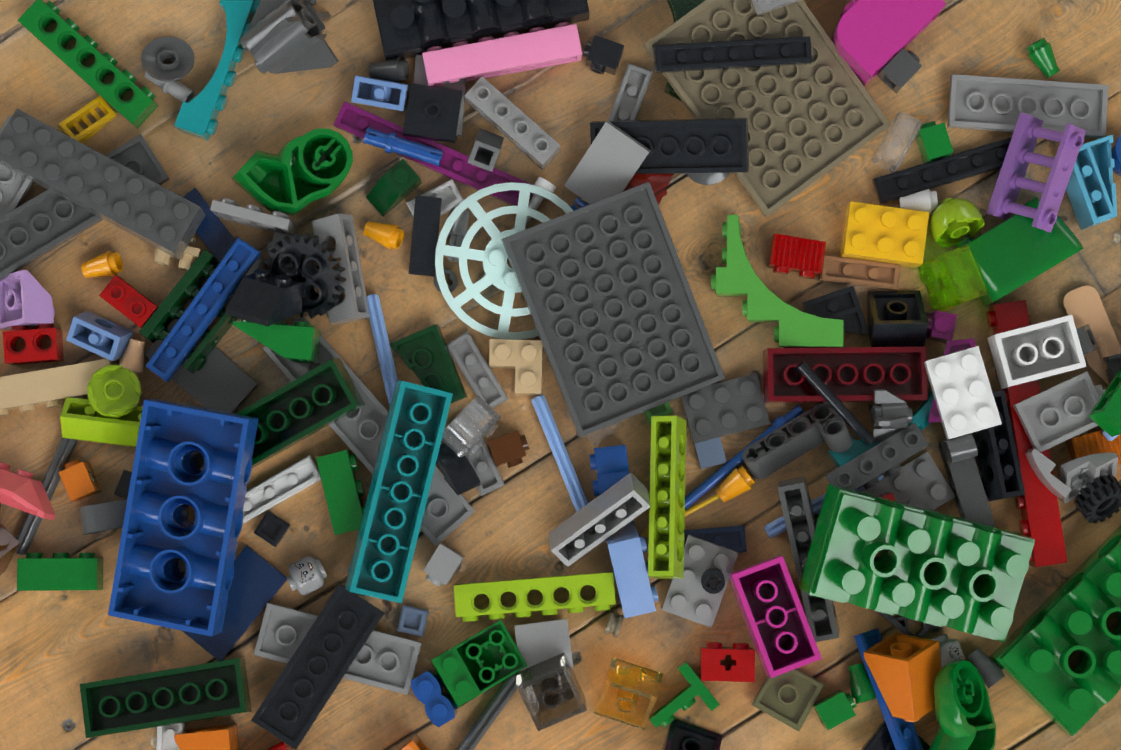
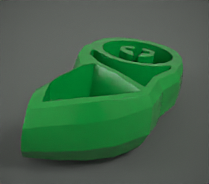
(299, 174)
(962, 709)

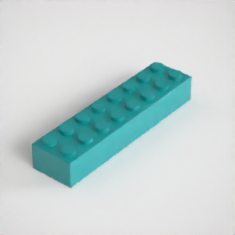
(398, 491)

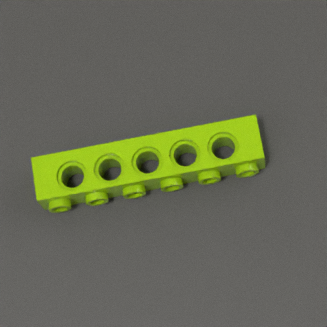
(667, 497)
(466, 593)

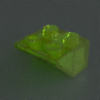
(952, 279)

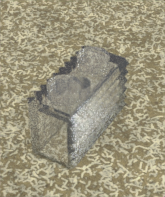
(897, 141)
(470, 426)

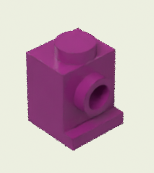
(940, 326)

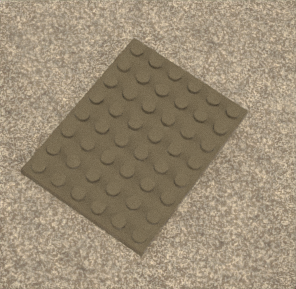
(797, 115)

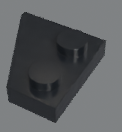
(842, 306)

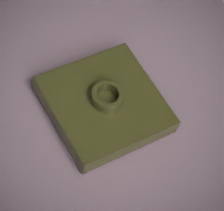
(788, 697)

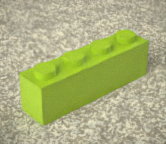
(84, 423)

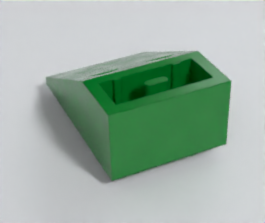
(295, 343)
(478, 663)

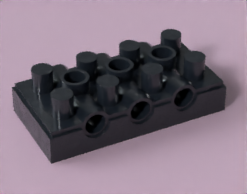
(416, 25)

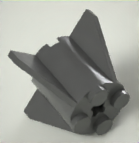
(288, 37)

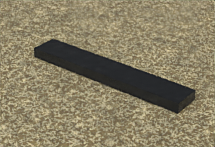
(732, 54)
(941, 171)

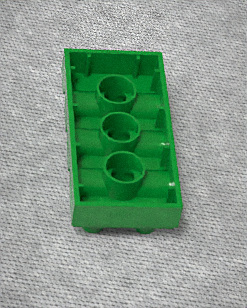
(958, 551)
(1066, 622)

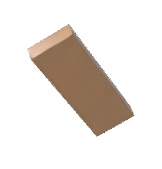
(860, 272)

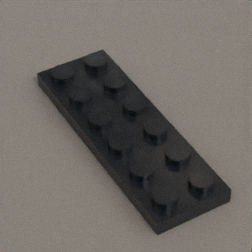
(688, 144)
(317, 666)

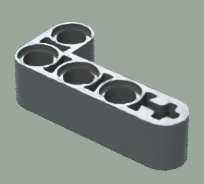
(797, 438)
(965, 479)
(102, 517)

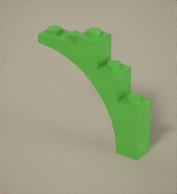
(738, 279)

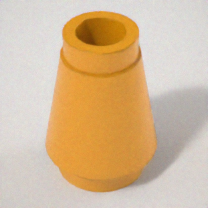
(385, 234)
(103, 265)
(735, 484)

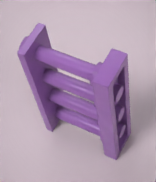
(1015, 166)

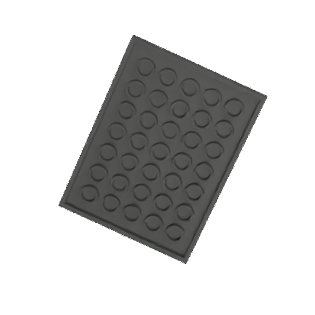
(613, 309)

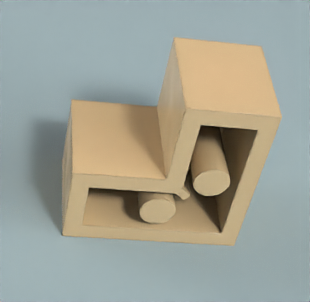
(524, 357)

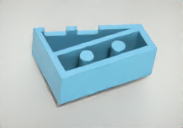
(1092, 184)

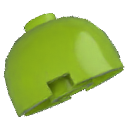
(955, 220)

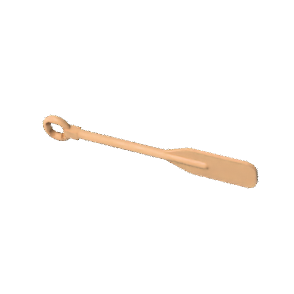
(1086, 309)

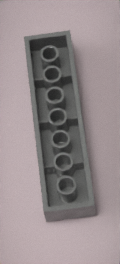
(99, 184)

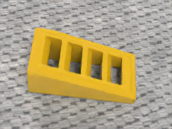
(92, 128)

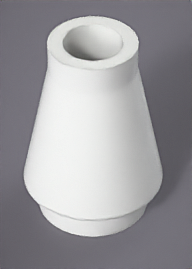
(920, 201)

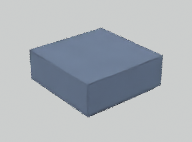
(710, 453)
(413, 620)

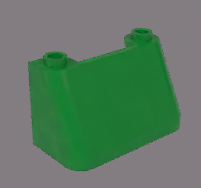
(1019, 252)

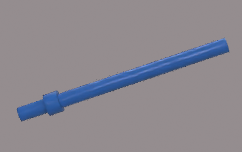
(737, 460)

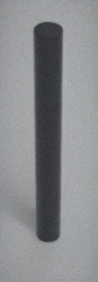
(835, 403)

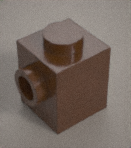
(508, 449)

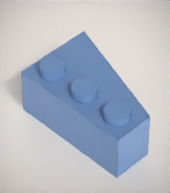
(631, 571)

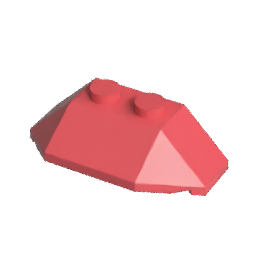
(24, 492)

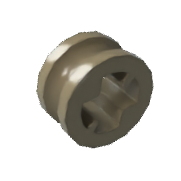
(614, 624)

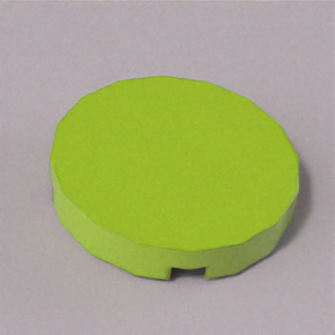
(114, 391)

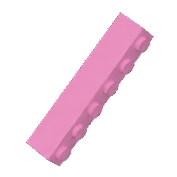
(503, 55)

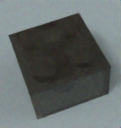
(551, 691)

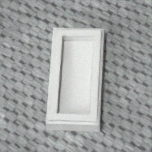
(447, 191)

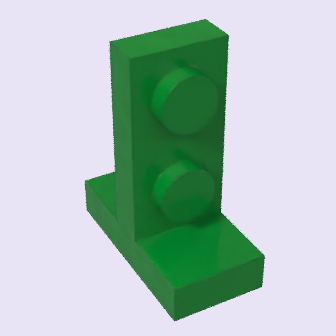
(684, 698)

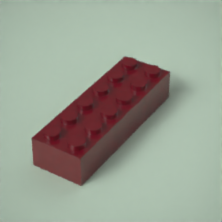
(847, 372)

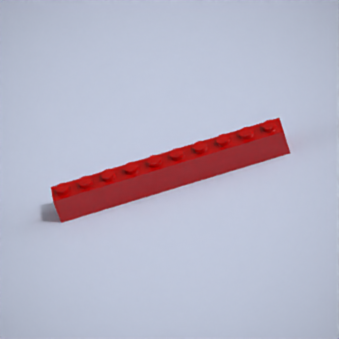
(1039, 505)

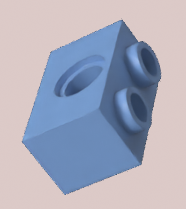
(380, 93)
(99, 335)

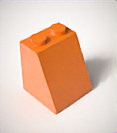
(905, 673)
(209, 738)

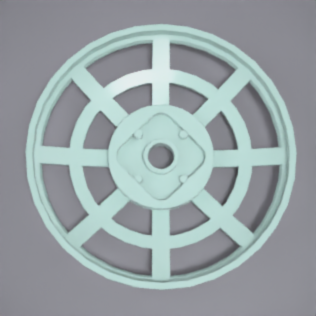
(493, 257)

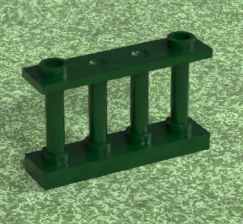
(173, 308)

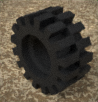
(1099, 499)

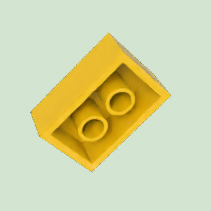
(884, 234)

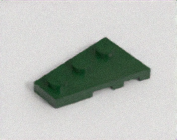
(431, 361)

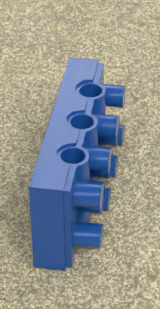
(156, 520)

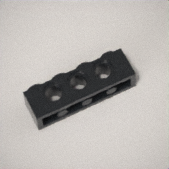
(998, 456)

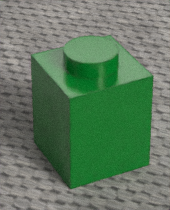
(933, 141)
(835, 709)

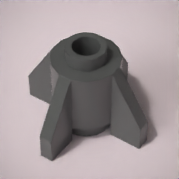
(890, 414)

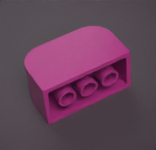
(878, 30)
(774, 616)

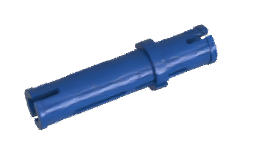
(392, 143)

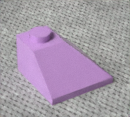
(24, 302)

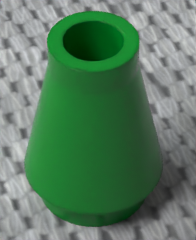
(1043, 57)
(860, 684)

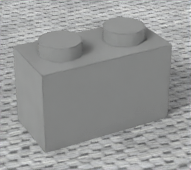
(443, 565)

